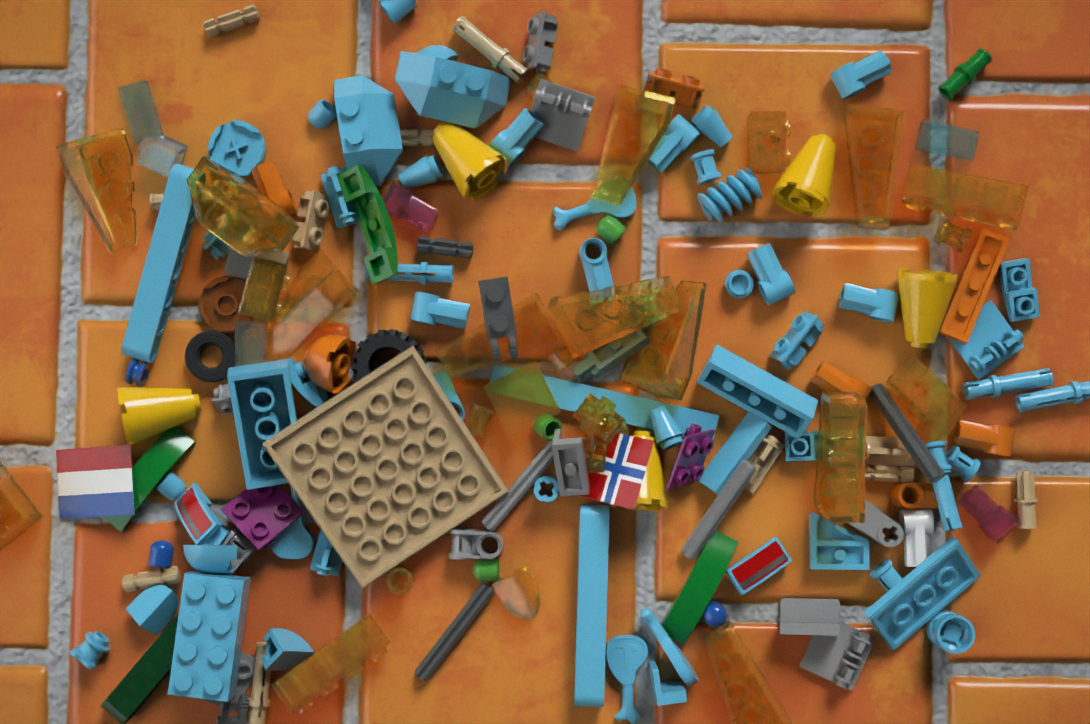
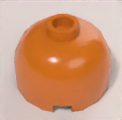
(330, 362)

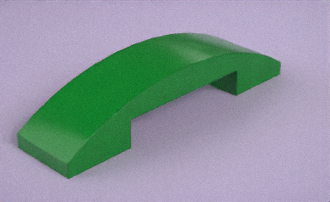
(374, 221)
(152, 469)
(699, 587)

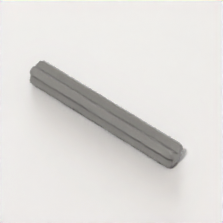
(519, 488)
(718, 509)

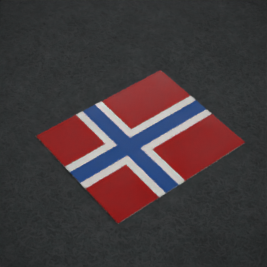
(623, 473)

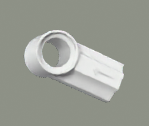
(917, 529)

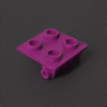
(690, 459)
(262, 514)

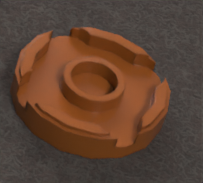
(221, 303)

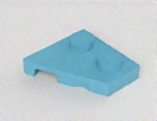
(835, 547)

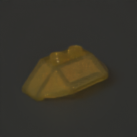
(238, 211)

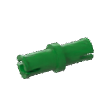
(965, 74)

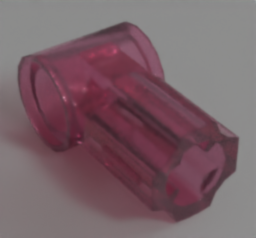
(403, 204)
(993, 519)

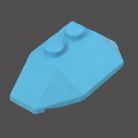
(451, 89)
(367, 126)

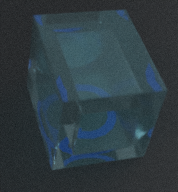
(161, 153)

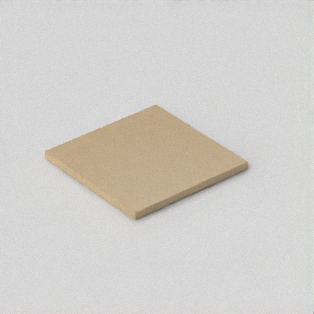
(386, 467)

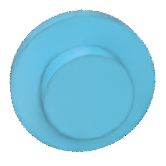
(738, 284)

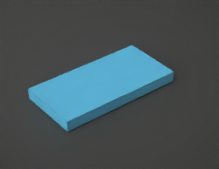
(922, 593)

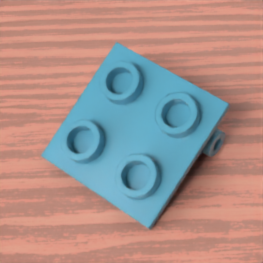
(989, 342)

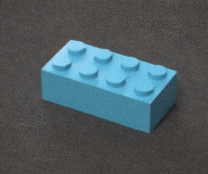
(261, 408)
(209, 636)

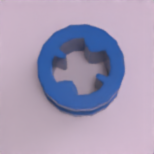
(137, 373)

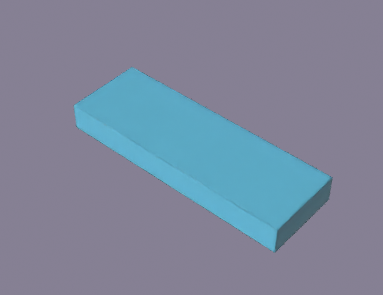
(736, 448)

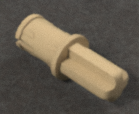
(1026, 500)

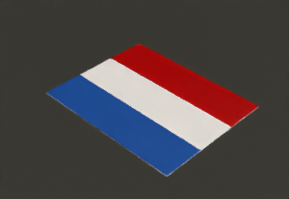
(95, 482)

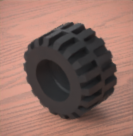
(375, 344)

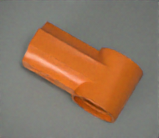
(271, 184)
(833, 380)
(990, 438)
(922, 495)

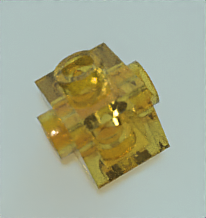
(594, 414)

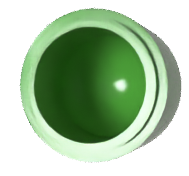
(610, 229)
(547, 428)
(486, 569)

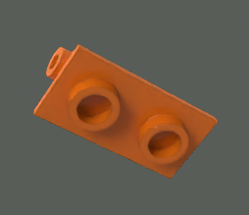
(685, 88)

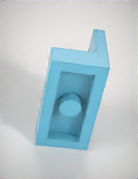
(665, 692)

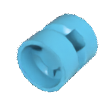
(951, 632)

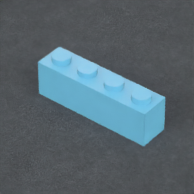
(757, 391)

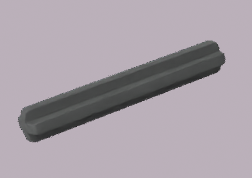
(906, 433)
(454, 631)

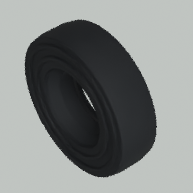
(195, 348)

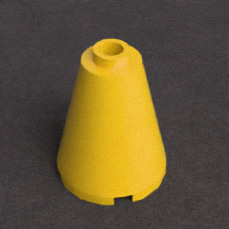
(468, 160)
(808, 178)
(924, 303)
(154, 410)
(653, 486)

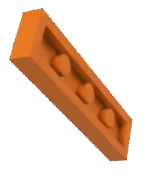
(974, 286)

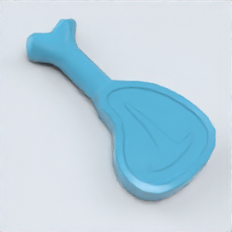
(596, 207)
(296, 539)
(675, 655)
(624, 657)

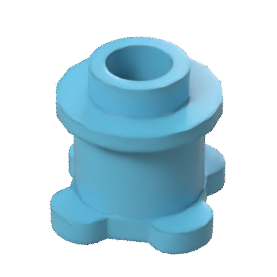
(91, 649)

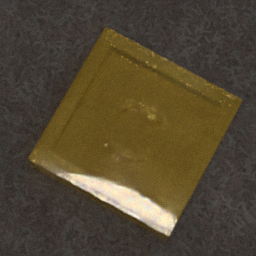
(522, 399)

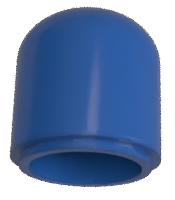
(161, 554)
(715, 614)

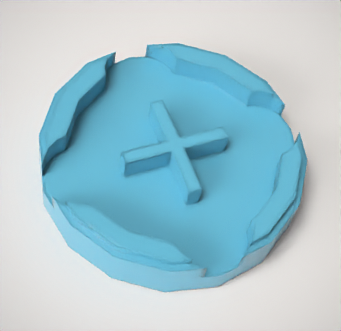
(237, 147)

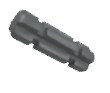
(445, 247)

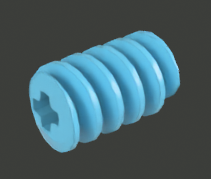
(730, 194)

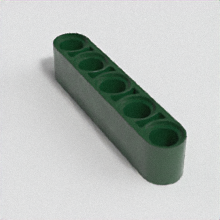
(143, 677)

